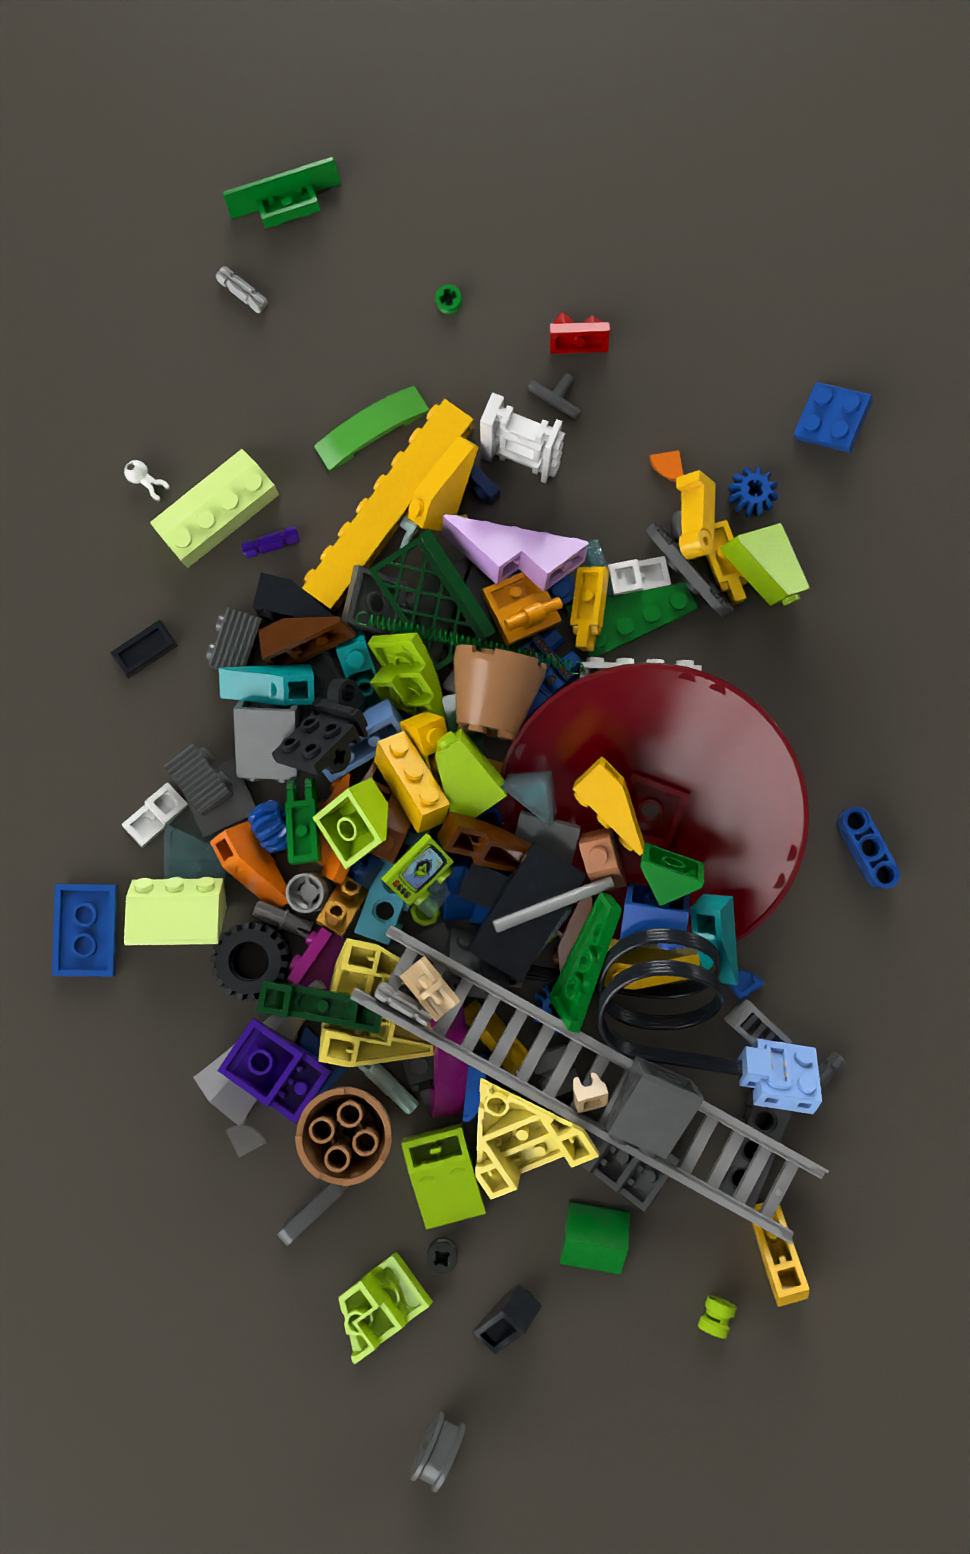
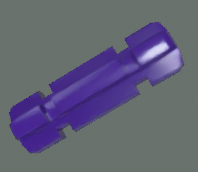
(270, 542)

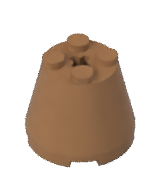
(494, 690)
(337, 1155)

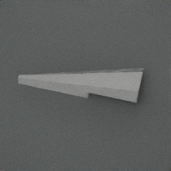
(227, 1095)

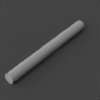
(553, 904)

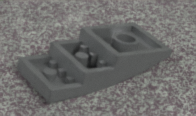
(623, 1171)

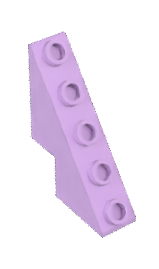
(505, 549)

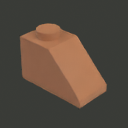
(602, 856)

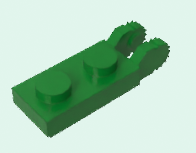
(302, 830)

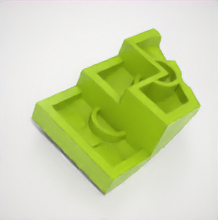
(406, 674)
(381, 1305)

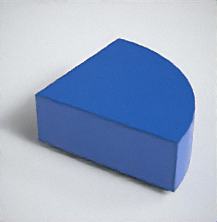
(747, 984)

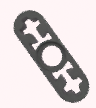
(310, 1212)

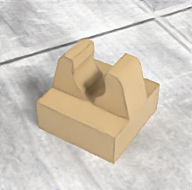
(590, 1097)

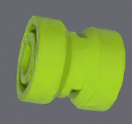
(717, 1316)

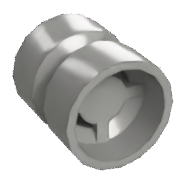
(309, 891)
(547, 1065)

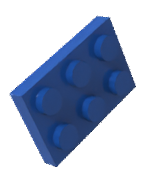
(85, 930)

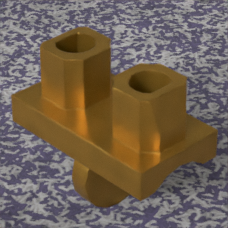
(342, 906)

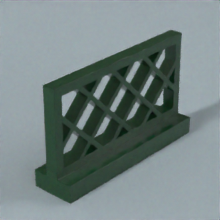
(449, 579)

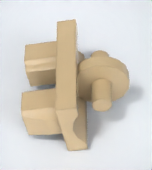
(429, 988)

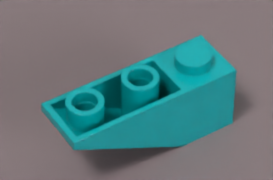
(359, 667)
(268, 684)
(714, 919)

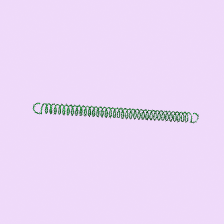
(462, 638)

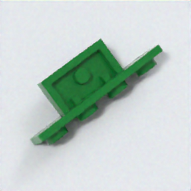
(284, 194)

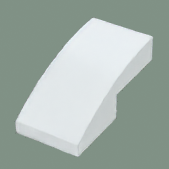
(638, 575)
(158, 811)

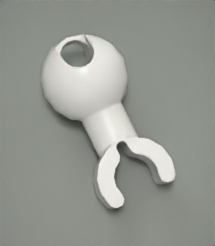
(140, 475)

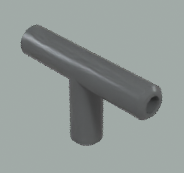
(556, 397)

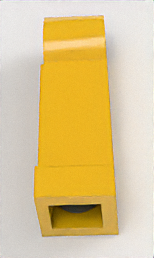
(696, 514)

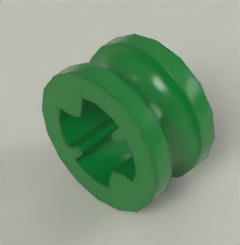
(440, 296)

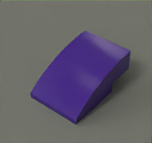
(275, 1070)

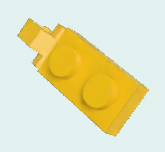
(723, 571)
(589, 605)
(493, 1033)

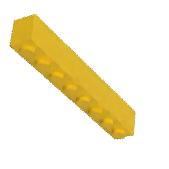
(382, 513)

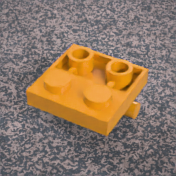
(520, 608)

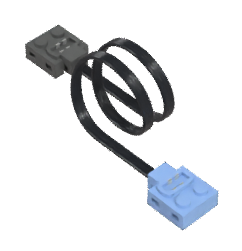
(780, 1072)

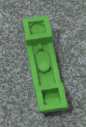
(369, 426)

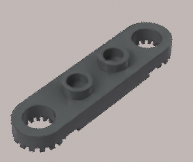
(697, 579)

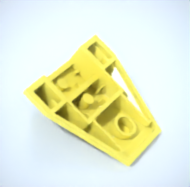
(365, 967)

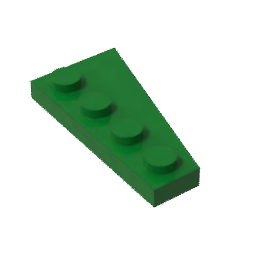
(639, 614)
(581, 971)

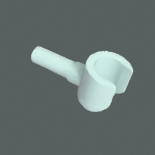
(411, 528)

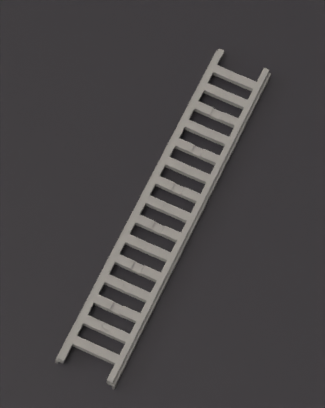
(604, 1055)

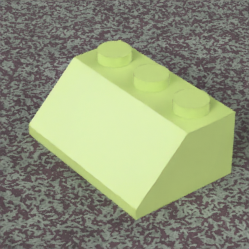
(174, 911)

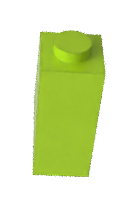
(768, 564)
(467, 775)

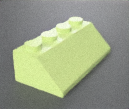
(215, 508)

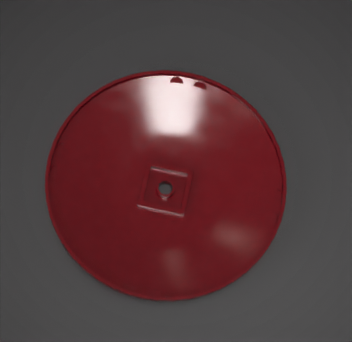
(697, 752)

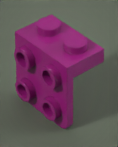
(318, 959)

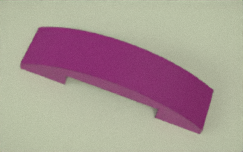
(450, 1073)

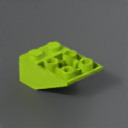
(443, 1175)

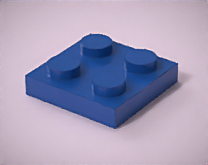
(833, 417)

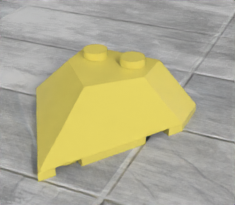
(521, 1137)

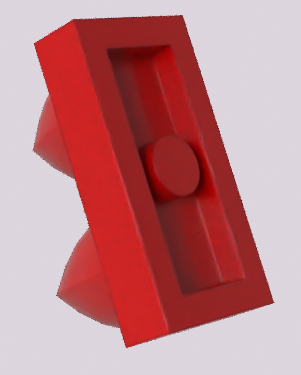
(578, 337)

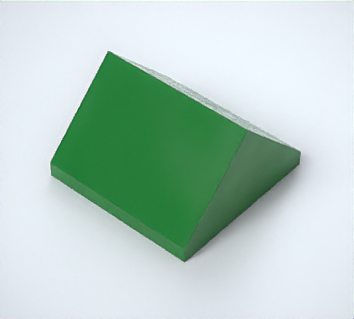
(670, 873)
(595, 1237)

